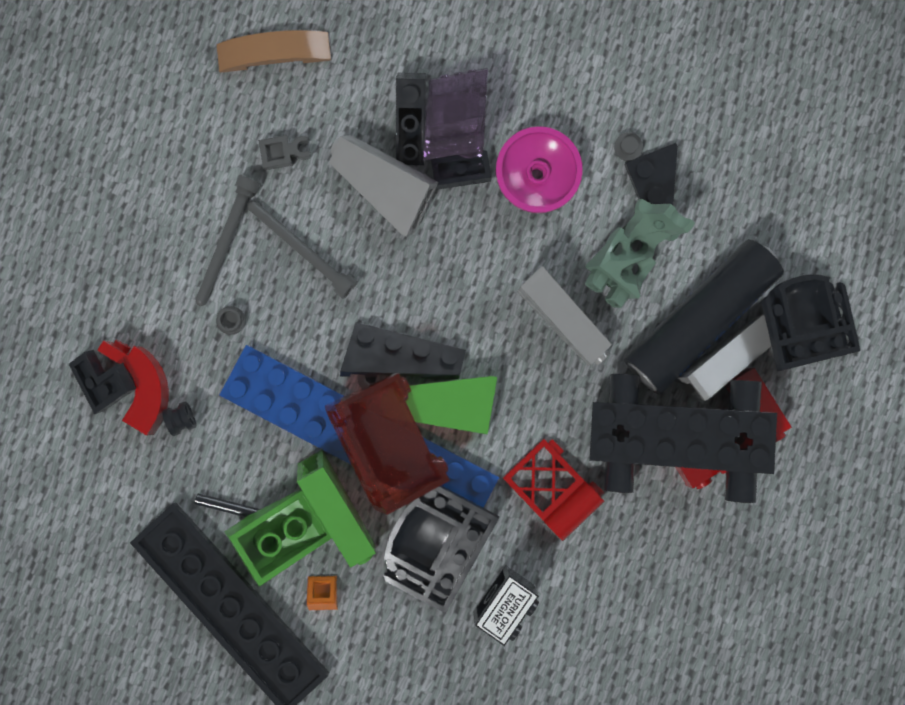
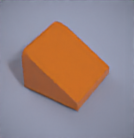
(322, 593)

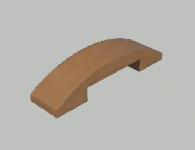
(272, 49)

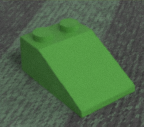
(277, 536)

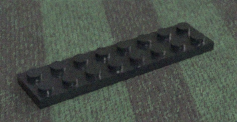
(229, 607)

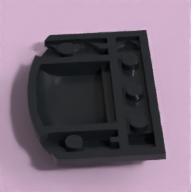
(807, 321)
(436, 545)

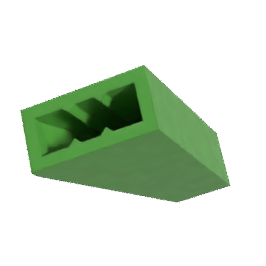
(454, 404)
(335, 509)

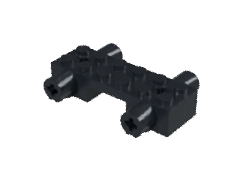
(684, 437)

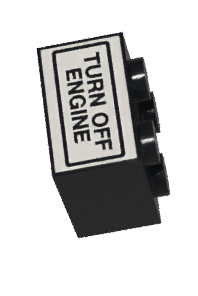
(506, 606)

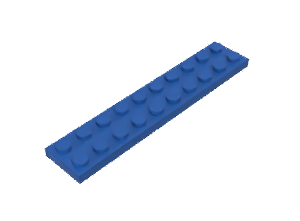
(299, 407)

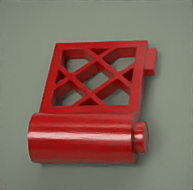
(571, 506)

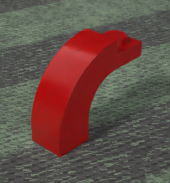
(150, 384)

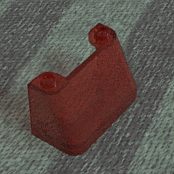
(386, 444)

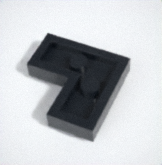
(101, 387)

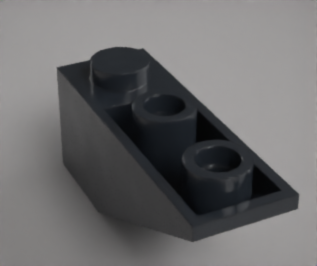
(410, 117)

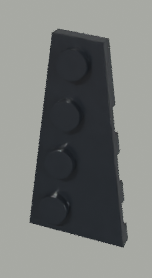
(386, 352)

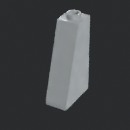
(386, 183)
(564, 317)
(725, 360)

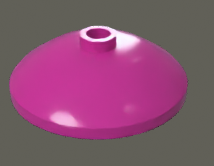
(544, 151)

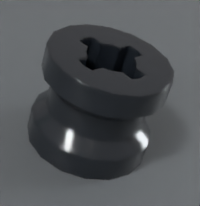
(179, 418)

